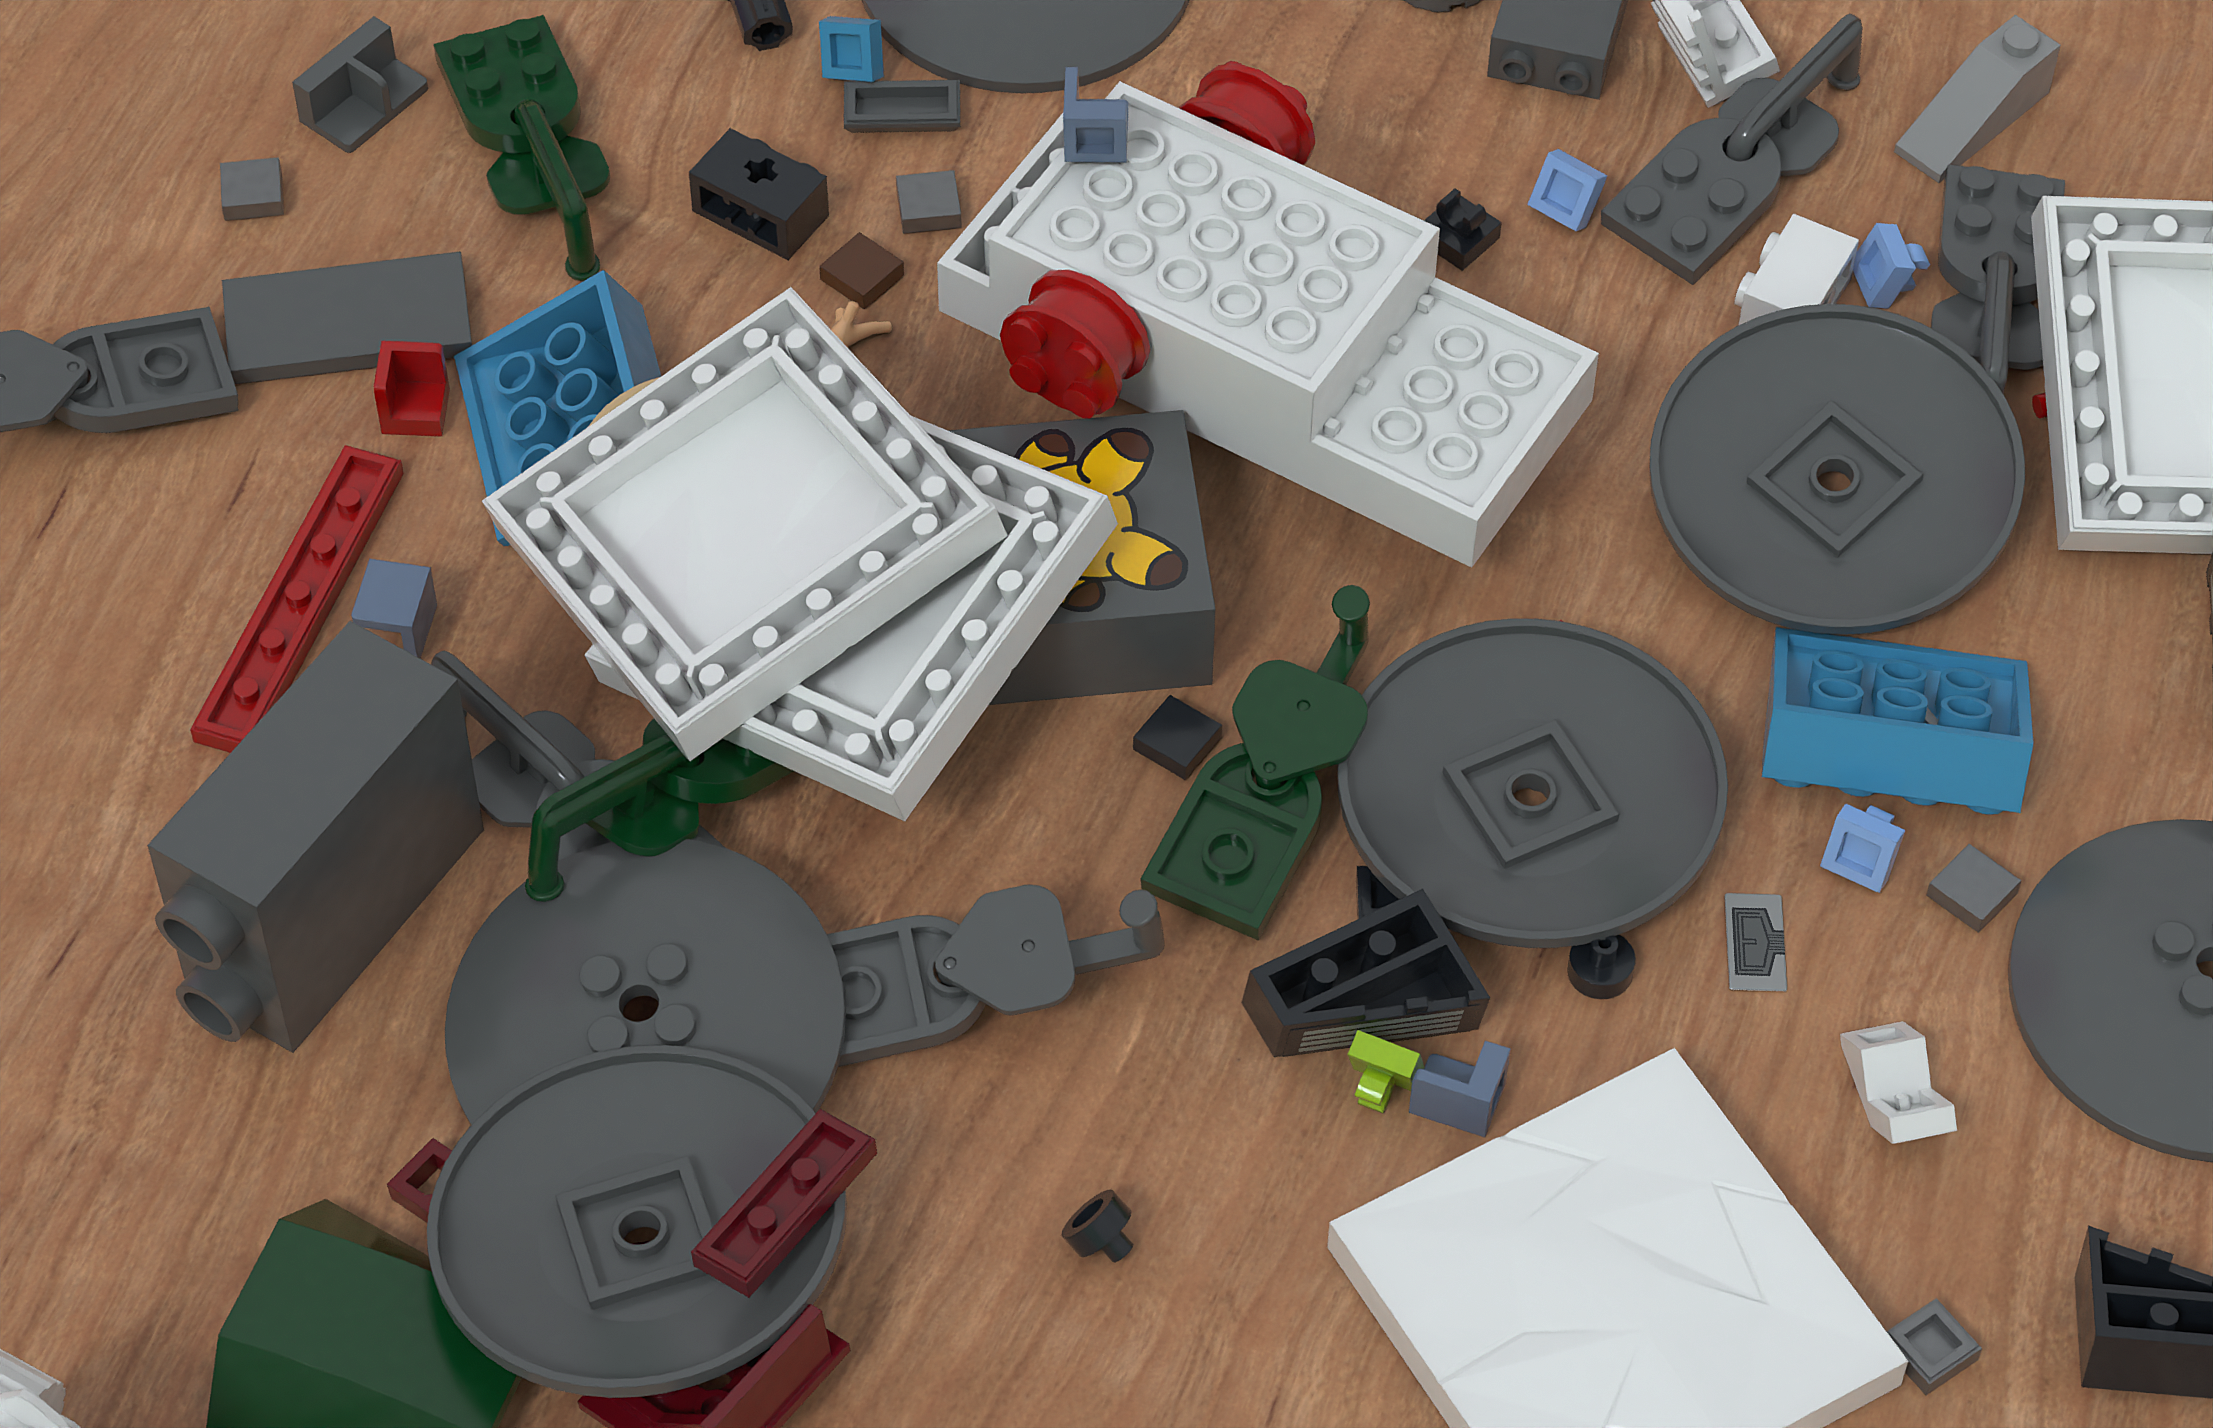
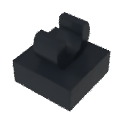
(1464, 229)

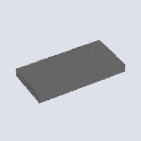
(341, 314)

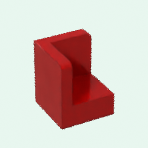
(411, 388)

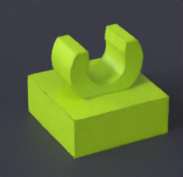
(1382, 1068)

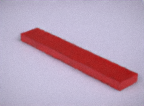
(298, 597)

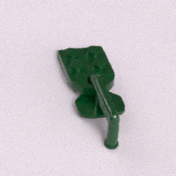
(525, 103)
(643, 801)
(1244, 839)

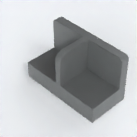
(357, 87)

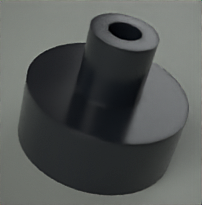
(1602, 967)
(1099, 1227)

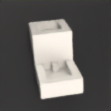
(1895, 1082)

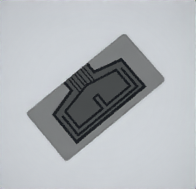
(1755, 942)

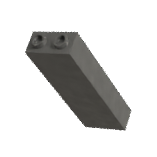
(1556, 43)

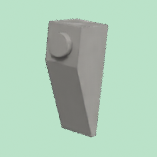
(1982, 98)

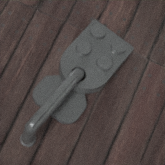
(1729, 168)
(1991, 262)
(117, 374)
(527, 759)
(1001, 955)

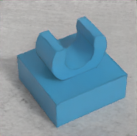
(851, 48)

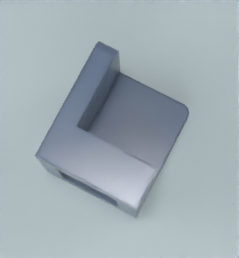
(1093, 127)
(397, 600)
(1460, 1092)

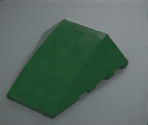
(348, 1336)

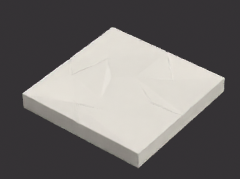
(2128, 370)
(743, 521)
(911, 690)
(1616, 1275)

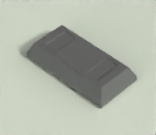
(901, 106)

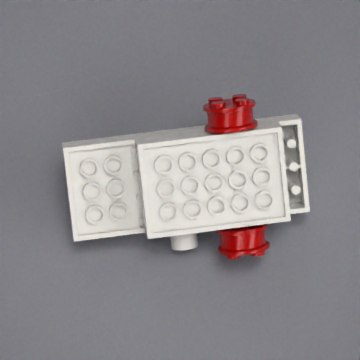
(1267, 313)

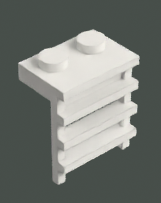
(1715, 45)

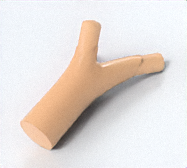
(851, 333)

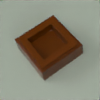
(861, 270)

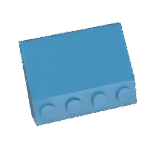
(552, 375)
(1857, 712)

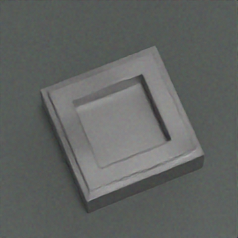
(251, 188)
(928, 201)
(1973, 888)
(1934, 1346)

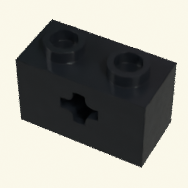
(759, 193)

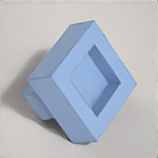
(1567, 190)
(1886, 265)
(1863, 846)

